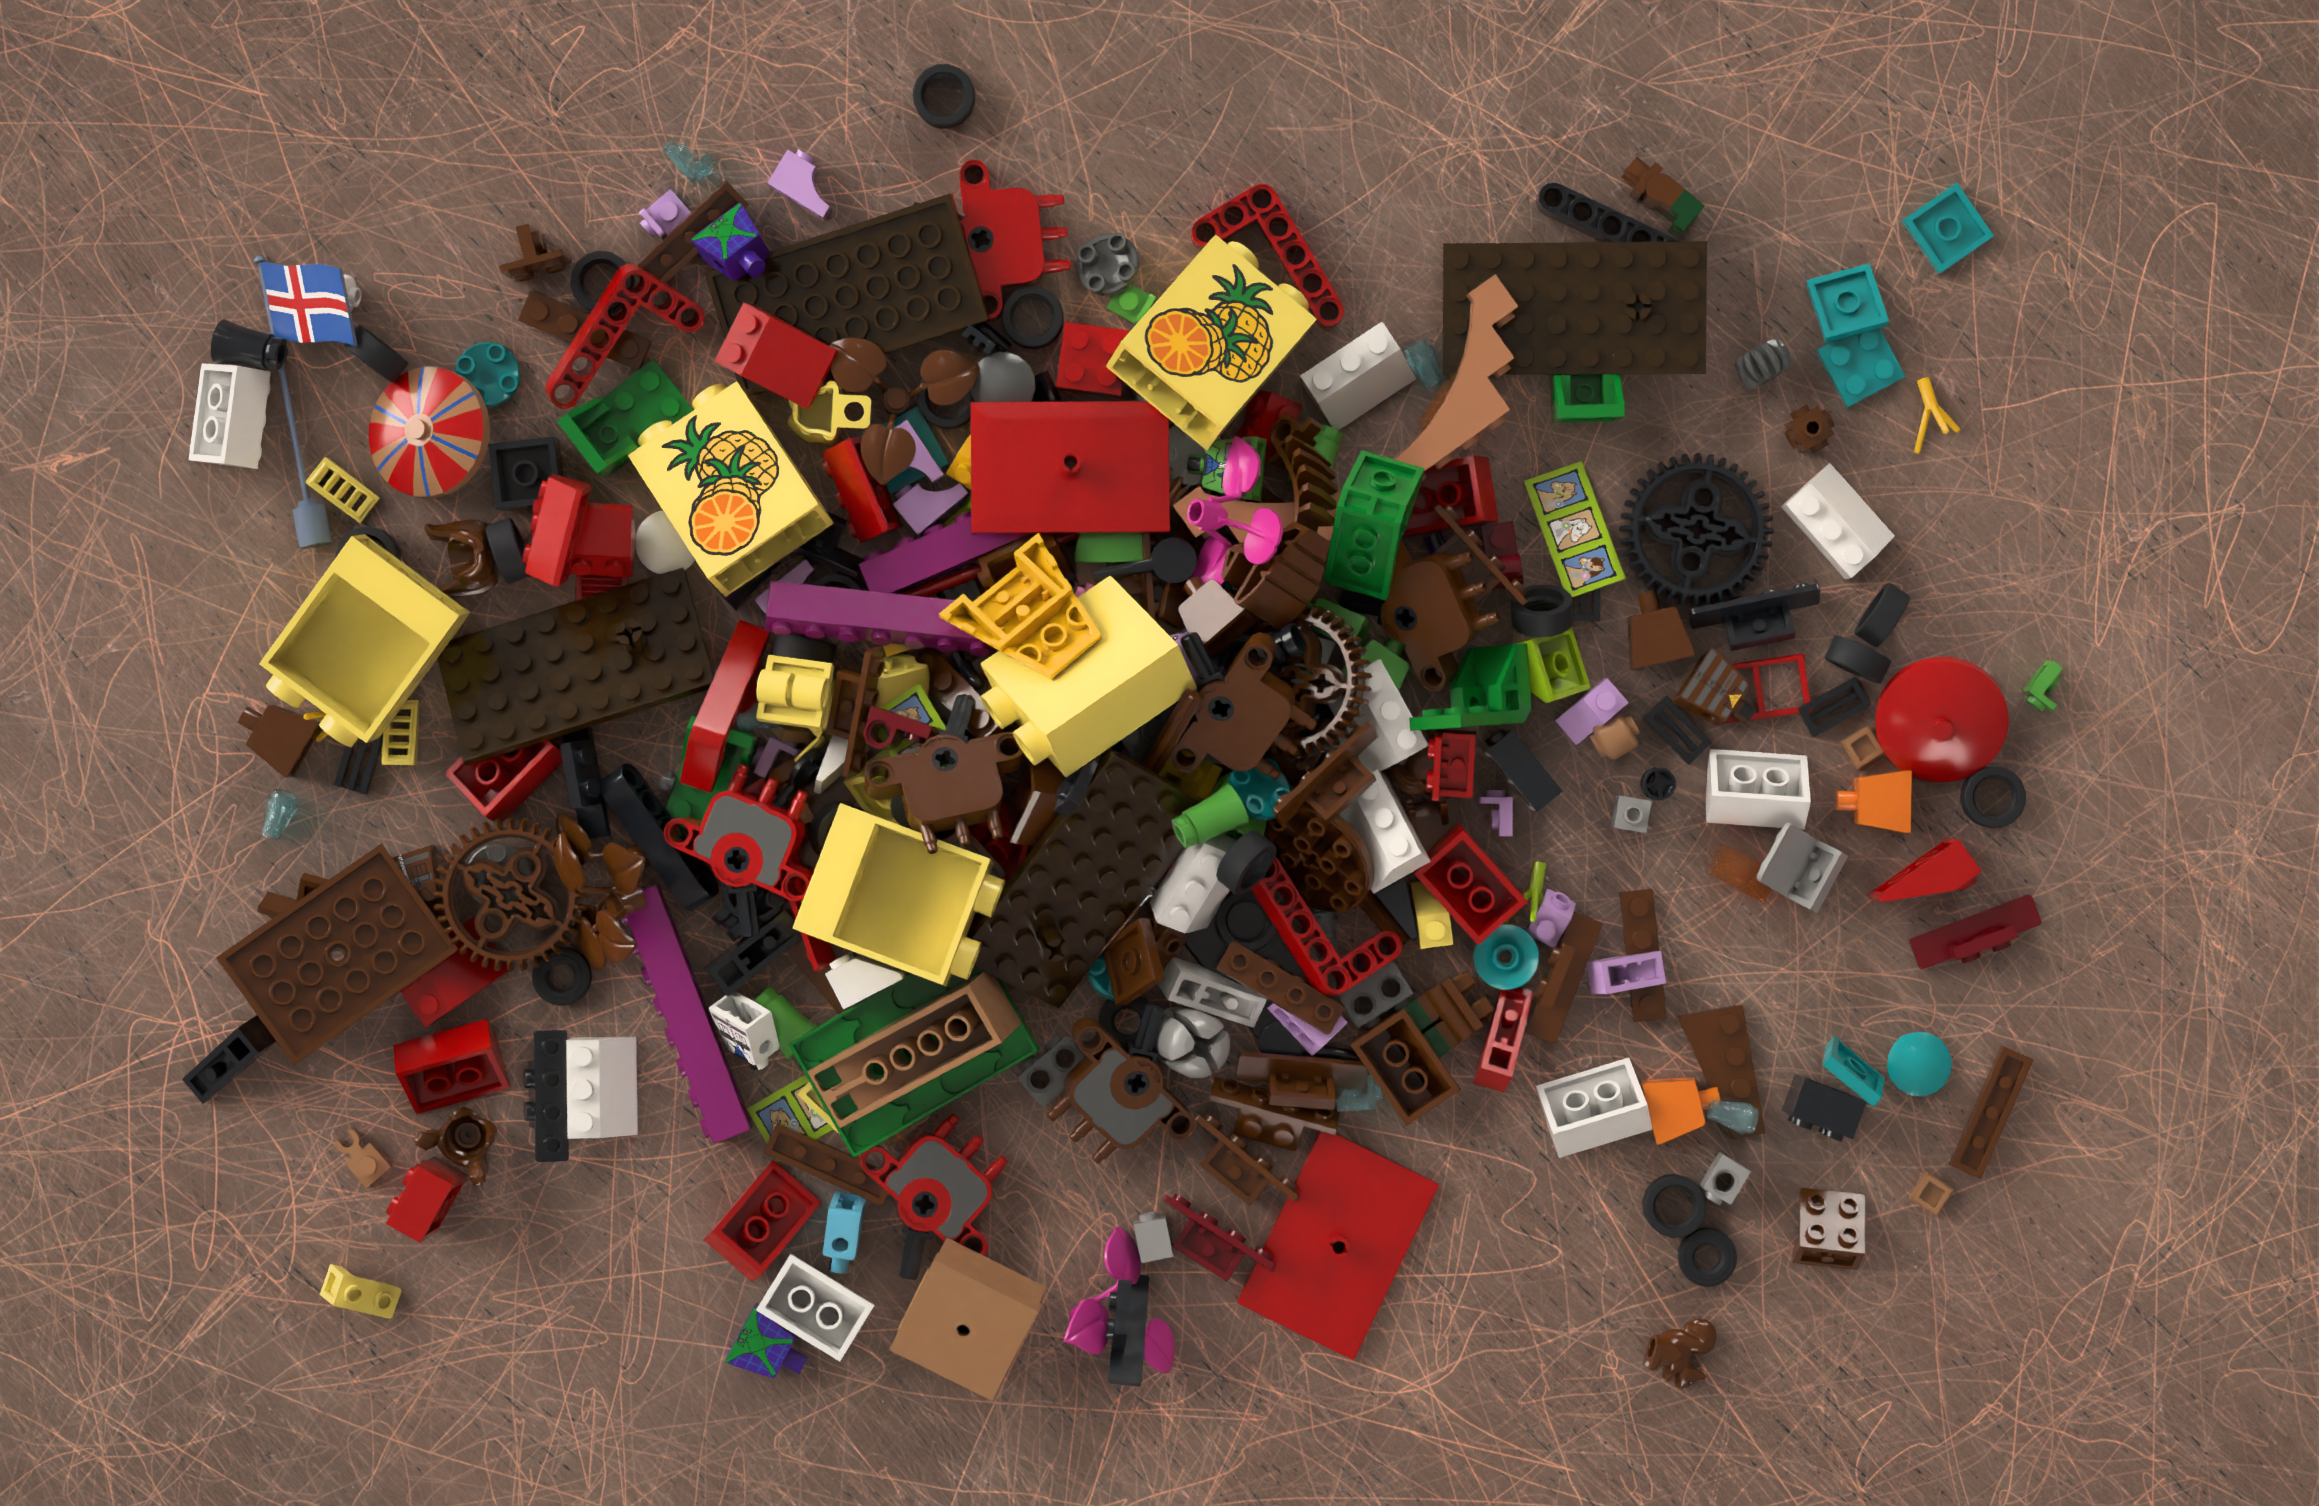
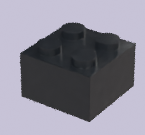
(521, 468)
(1820, 1105)

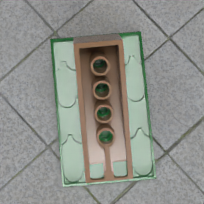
(911, 1052)

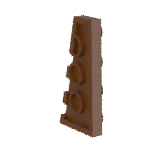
(1725, 1056)

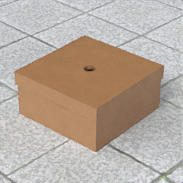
(968, 1319)

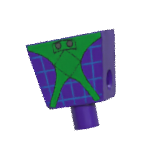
(732, 245)
(765, 1347)

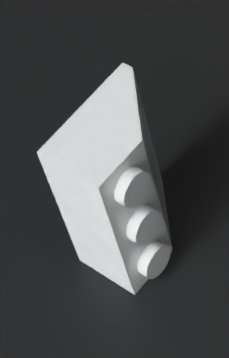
(1358, 377)
(230, 415)
(1838, 522)
(1390, 719)
(1757, 789)
(1386, 833)
(1191, 889)
(860, 977)
(601, 1087)
(1594, 1107)
(815, 1307)

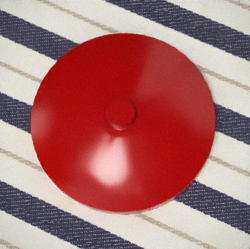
(1941, 719)

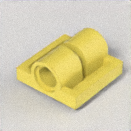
(794, 692)

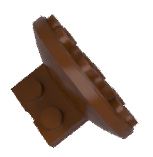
(1323, 860)

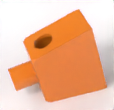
(1880, 801)
(1676, 1106)

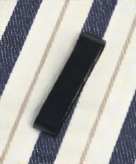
(1598, 214)
(645, 821)

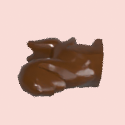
(1674, 1350)

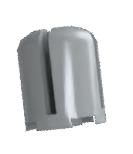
(1191, 1042)

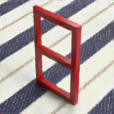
(1758, 687)

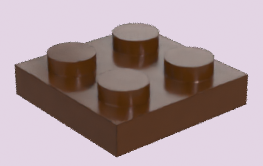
(1133, 962)

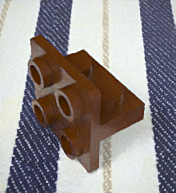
(535, 256)

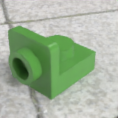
(1131, 304)
(2044, 680)

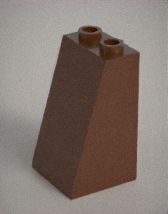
(1033, 802)

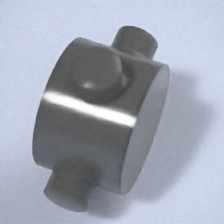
(667, 783)

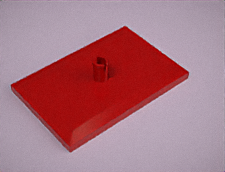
(1027, 488)
(1349, 1199)

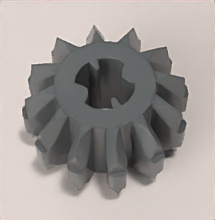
(1763, 363)

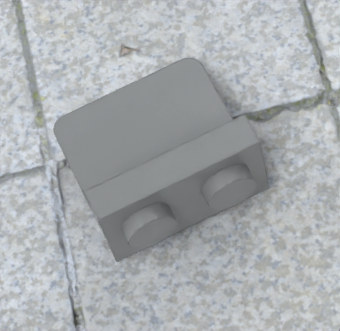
(1801, 867)

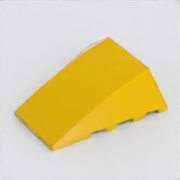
(1029, 614)

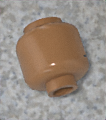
(1615, 736)

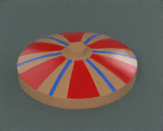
(429, 432)

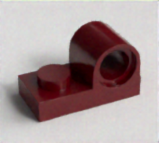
(1501, 541)
(897, 726)

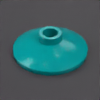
(1515, 971)

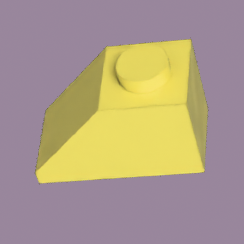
(1431, 918)

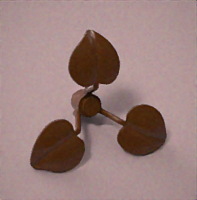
(887, 449)
(623, 864)
(612, 940)

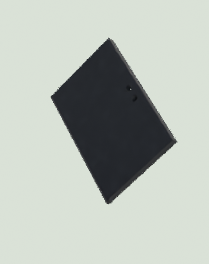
(1246, 923)

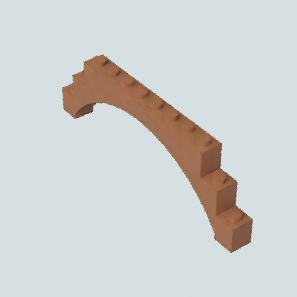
(1466, 410)

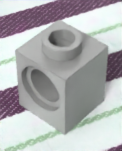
(1630, 814)
(1738, 1177)
(1153, 1237)

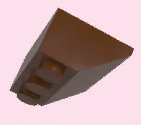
(1405, 1066)

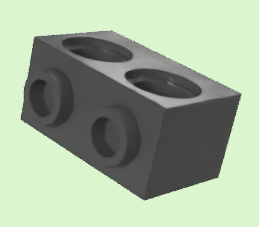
(1380, 1003)
(1049, 1064)

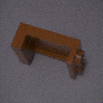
(1002, 560)

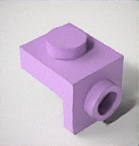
(766, 757)
(1552, 917)

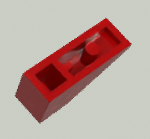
(1503, 1039)

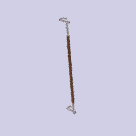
(1123, 925)

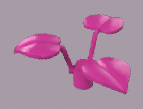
(1266, 527)
(1089, 1318)

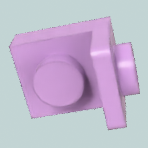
(663, 215)
(1503, 817)

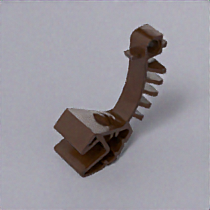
(1291, 577)

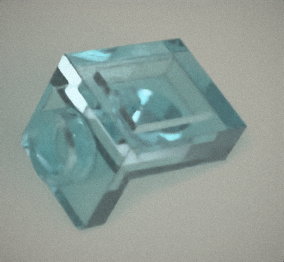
(683, 157)
(1353, 1099)

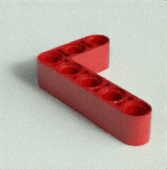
(1279, 244)
(614, 326)
(722, 705)
(1313, 935)

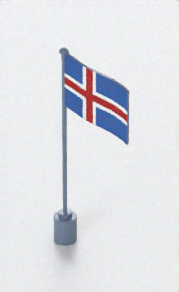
(306, 307)

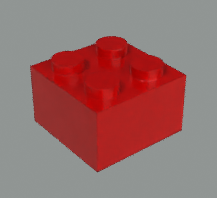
(1085, 357)

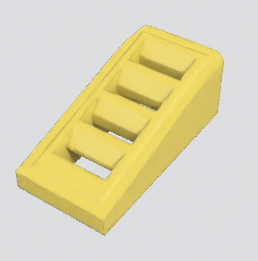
(318, 474)
(413, 733)

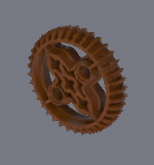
(1351, 688)
(470, 882)

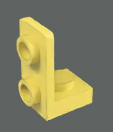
(359, 1294)

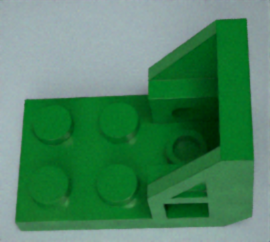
(1586, 398)
(611, 425)
(1371, 523)
(1487, 690)
(694, 802)

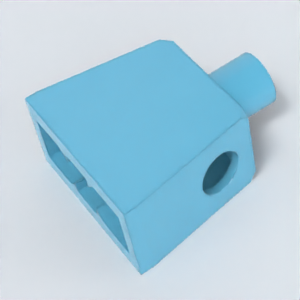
(846, 1222)

